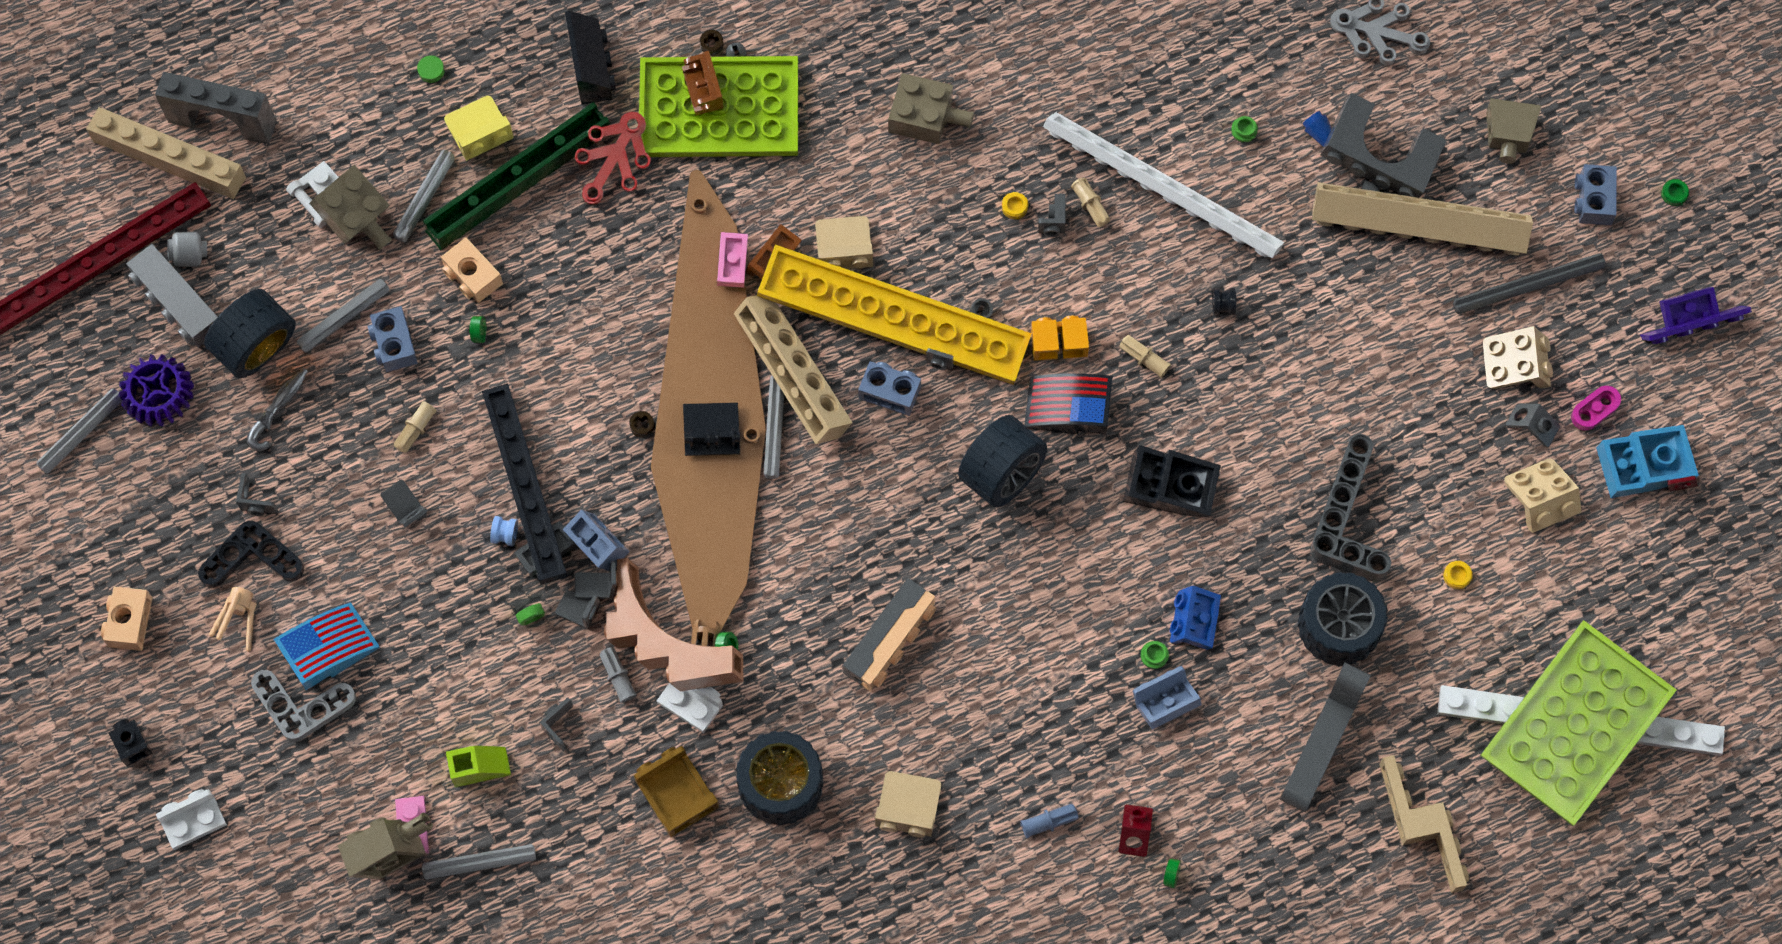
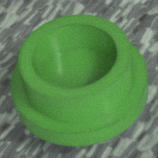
(1244, 129)
(1154, 654)

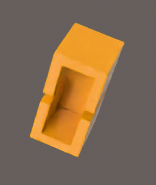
(1073, 337)

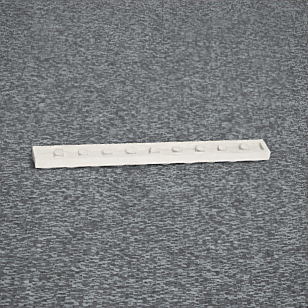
(1170, 189)
(1661, 733)

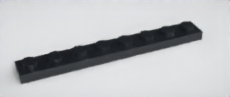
(524, 484)

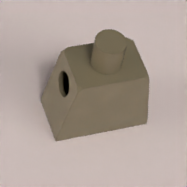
(1510, 127)

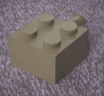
(924, 109)
(352, 207)
(384, 847)

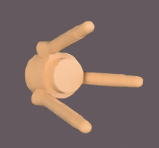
(237, 603)

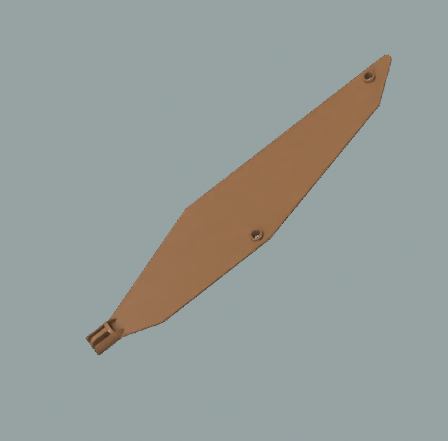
(708, 359)

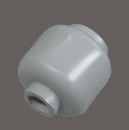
(186, 249)

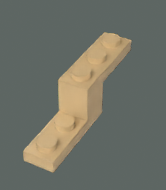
(1424, 824)

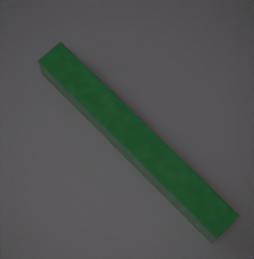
(514, 177)

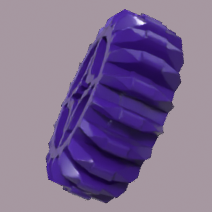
(163, 371)

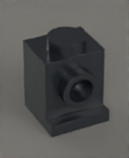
(135, 748)

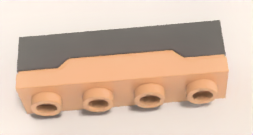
(889, 634)

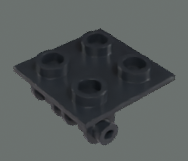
(711, 429)

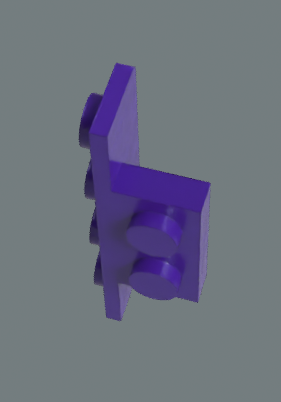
(1692, 311)

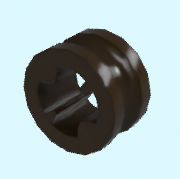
(704, 38)
(641, 416)

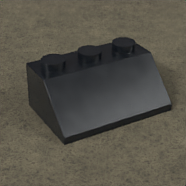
(589, 58)

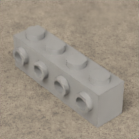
(172, 293)

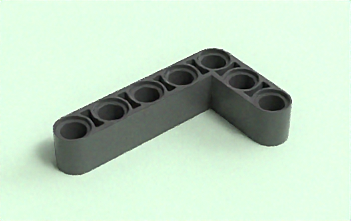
(1340, 512)
(1325, 737)

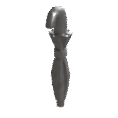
(264, 420)

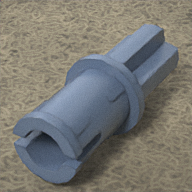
(1049, 820)

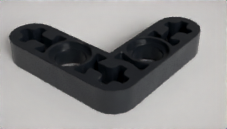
(246, 547)

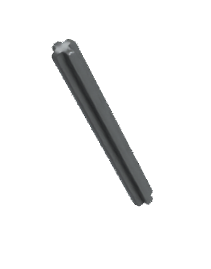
(1529, 283)

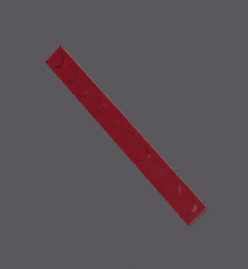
(101, 256)

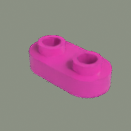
(1595, 409)

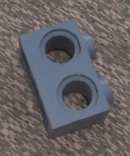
(1601, 196)
(397, 338)
(887, 394)
(595, 539)

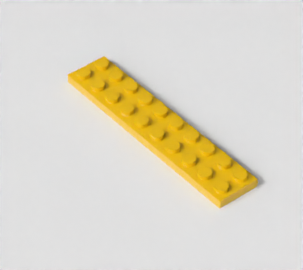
(893, 314)

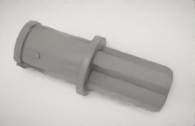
(617, 675)

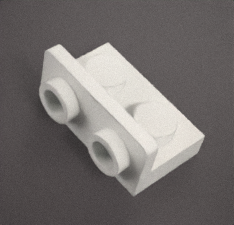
(694, 706)
(191, 818)

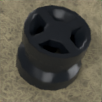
(1224, 301)

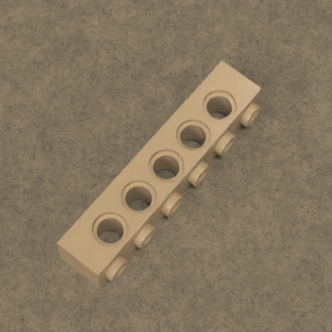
(793, 369)

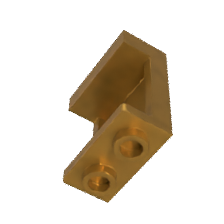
(675, 790)

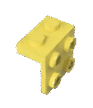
(478, 127)

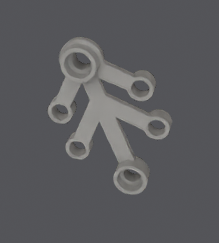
(1377, 30)

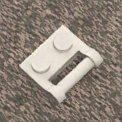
(318, 180)

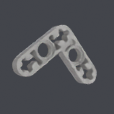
(303, 714)

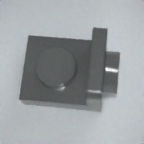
(1056, 222)

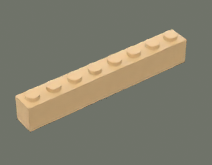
(1422, 218)

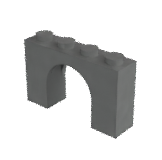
(185, 96)
(1347, 148)

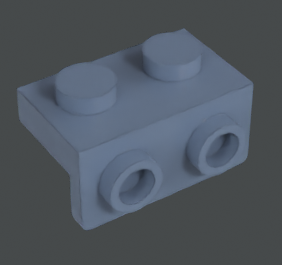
(1166, 698)

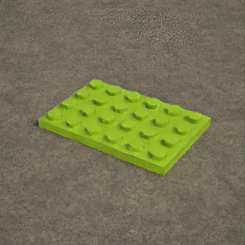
(756, 115)
(1578, 723)

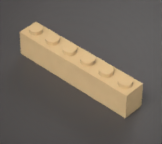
(166, 153)

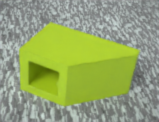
(477, 764)

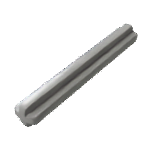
(423, 196)
(342, 315)
(774, 430)
(79, 431)
(479, 861)

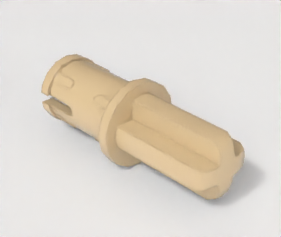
(1090, 201)
(1144, 356)
(414, 427)

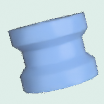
(504, 531)

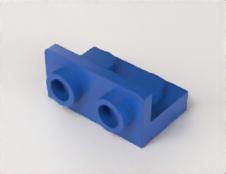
(1195, 617)

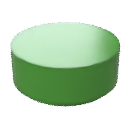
(430, 69)
(530, 614)

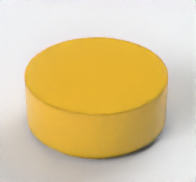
(1014, 205)
(1457, 575)

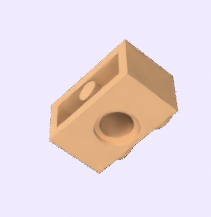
(466, 257)
(132, 633)

